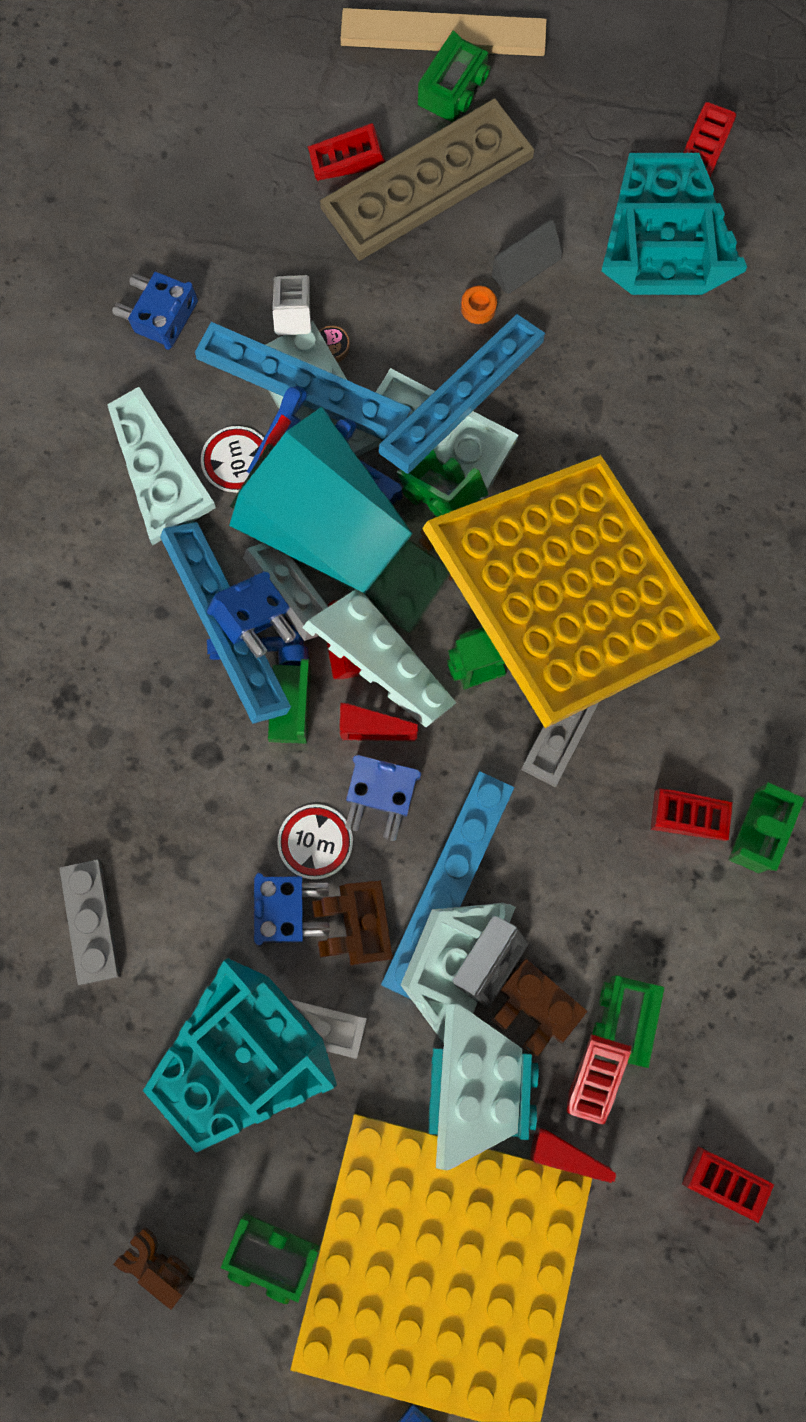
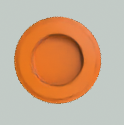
(478, 304)

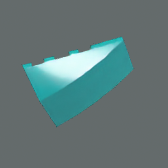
(669, 229)
(321, 505)
(238, 1060)

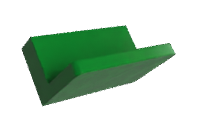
(296, 686)

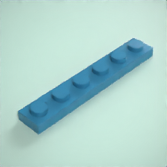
(280, 371)
(461, 394)
(202, 580)
(454, 868)

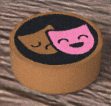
(337, 341)

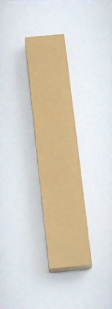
(431, 31)

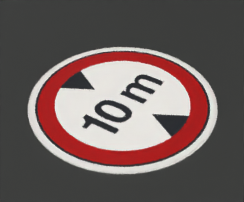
(229, 455)
(315, 841)

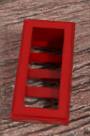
(713, 122)
(361, 162)
(368, 725)
(660, 814)
(591, 1102)
(556, 1153)
(697, 1173)

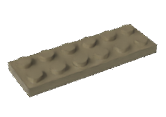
(426, 179)

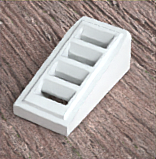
(291, 305)

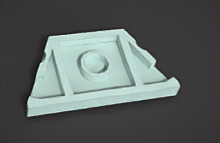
(440, 954)
(476, 1088)

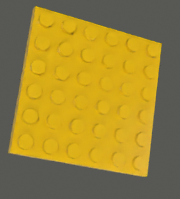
(571, 588)
(442, 1277)

